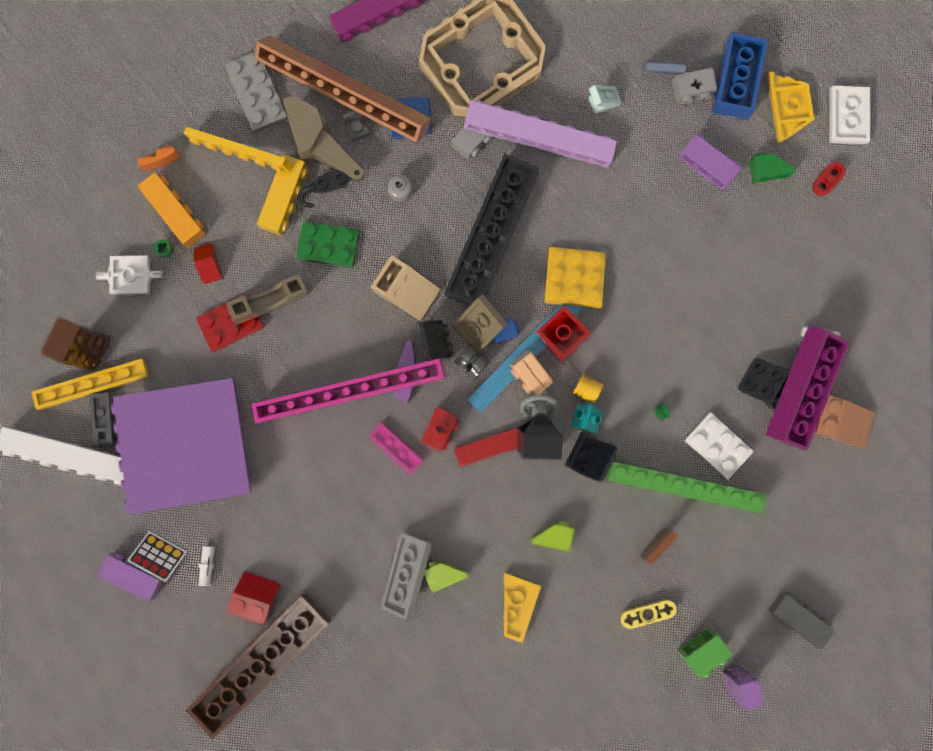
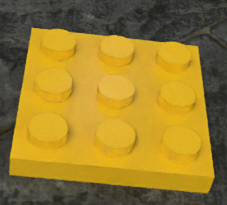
(575, 277)

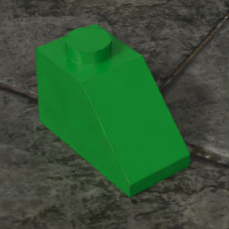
(769, 167)

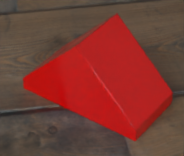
(207, 263)

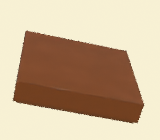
(658, 546)

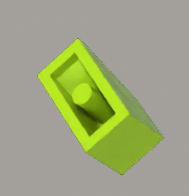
(555, 536)
(443, 575)

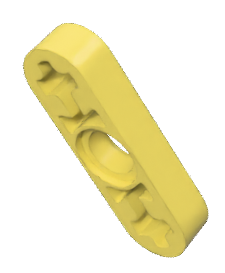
(635, 622)

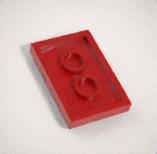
(220, 329)

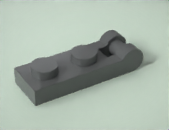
(102, 419)

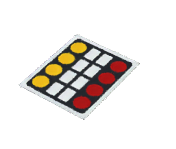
(157, 556)

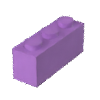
(709, 162)
(129, 577)
(743, 687)

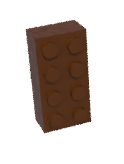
(75, 344)

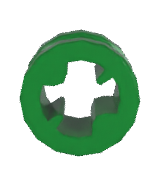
(169, 247)
(662, 412)

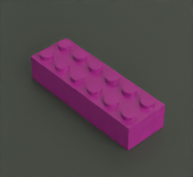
(807, 388)

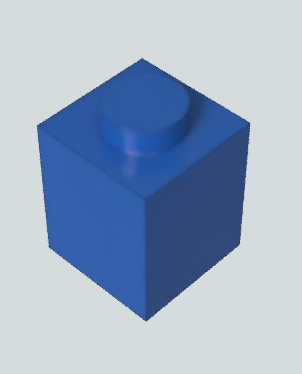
(508, 333)

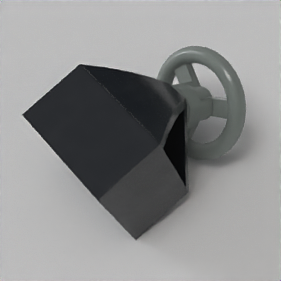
(538, 435)

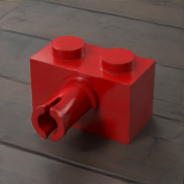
(439, 429)

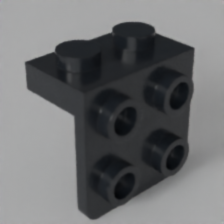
(764, 382)
(591, 457)

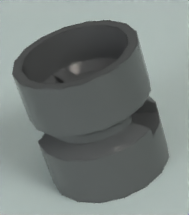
(471, 362)

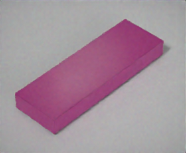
(396, 448)

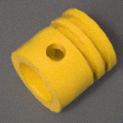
(588, 389)

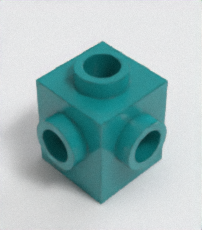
(587, 417)

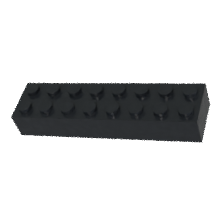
(492, 230)

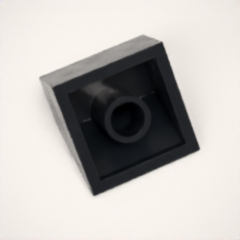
(435, 340)

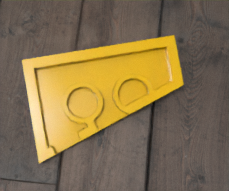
(519, 605)

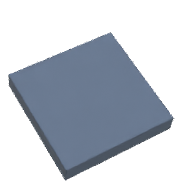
(663, 68)

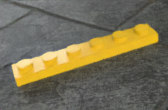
(244, 152)
(90, 384)

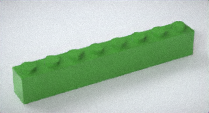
(686, 487)

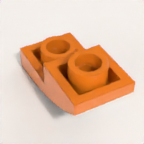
(163, 157)

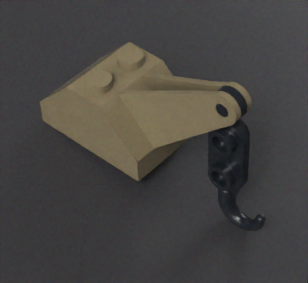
(316, 144)

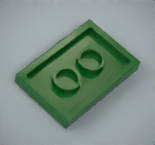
(327, 244)

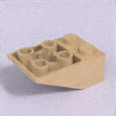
(405, 288)

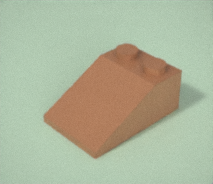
(845, 422)

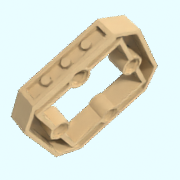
(479, 10)

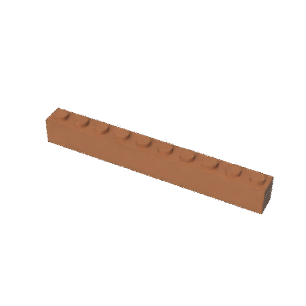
(342, 88)

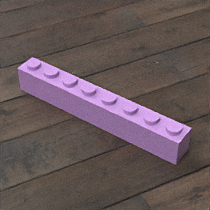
(539, 133)

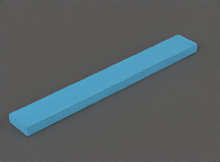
(502, 376)

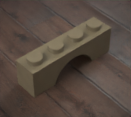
(252, 306)

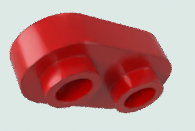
(827, 180)

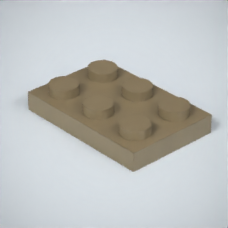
(480, 324)

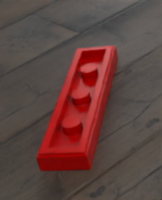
(486, 447)

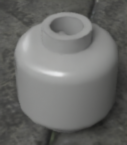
(402, 193)

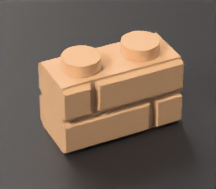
(531, 373)

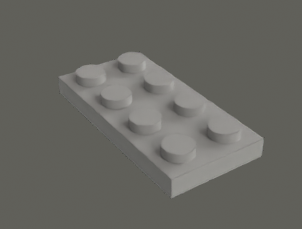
(256, 92)
(406, 576)

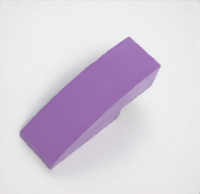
(406, 359)

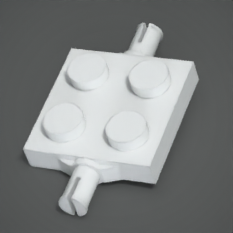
(129, 275)

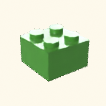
(705, 653)

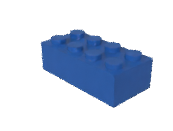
(739, 76)

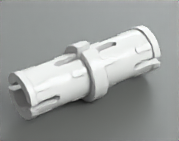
(206, 565)

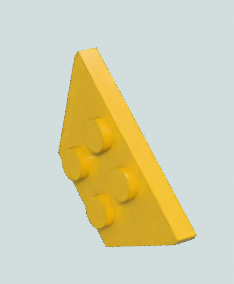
(790, 105)

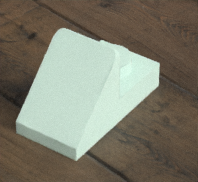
(603, 98)

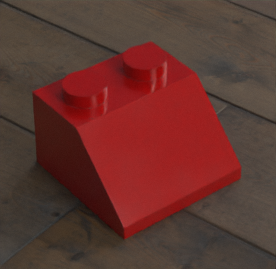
(563, 334)
(254, 597)

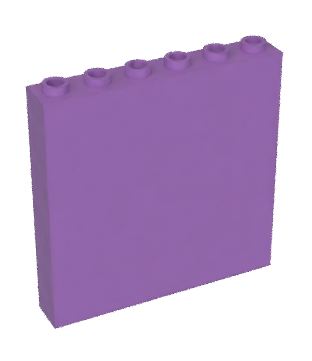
(180, 446)

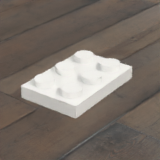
(849, 115)
(718, 446)

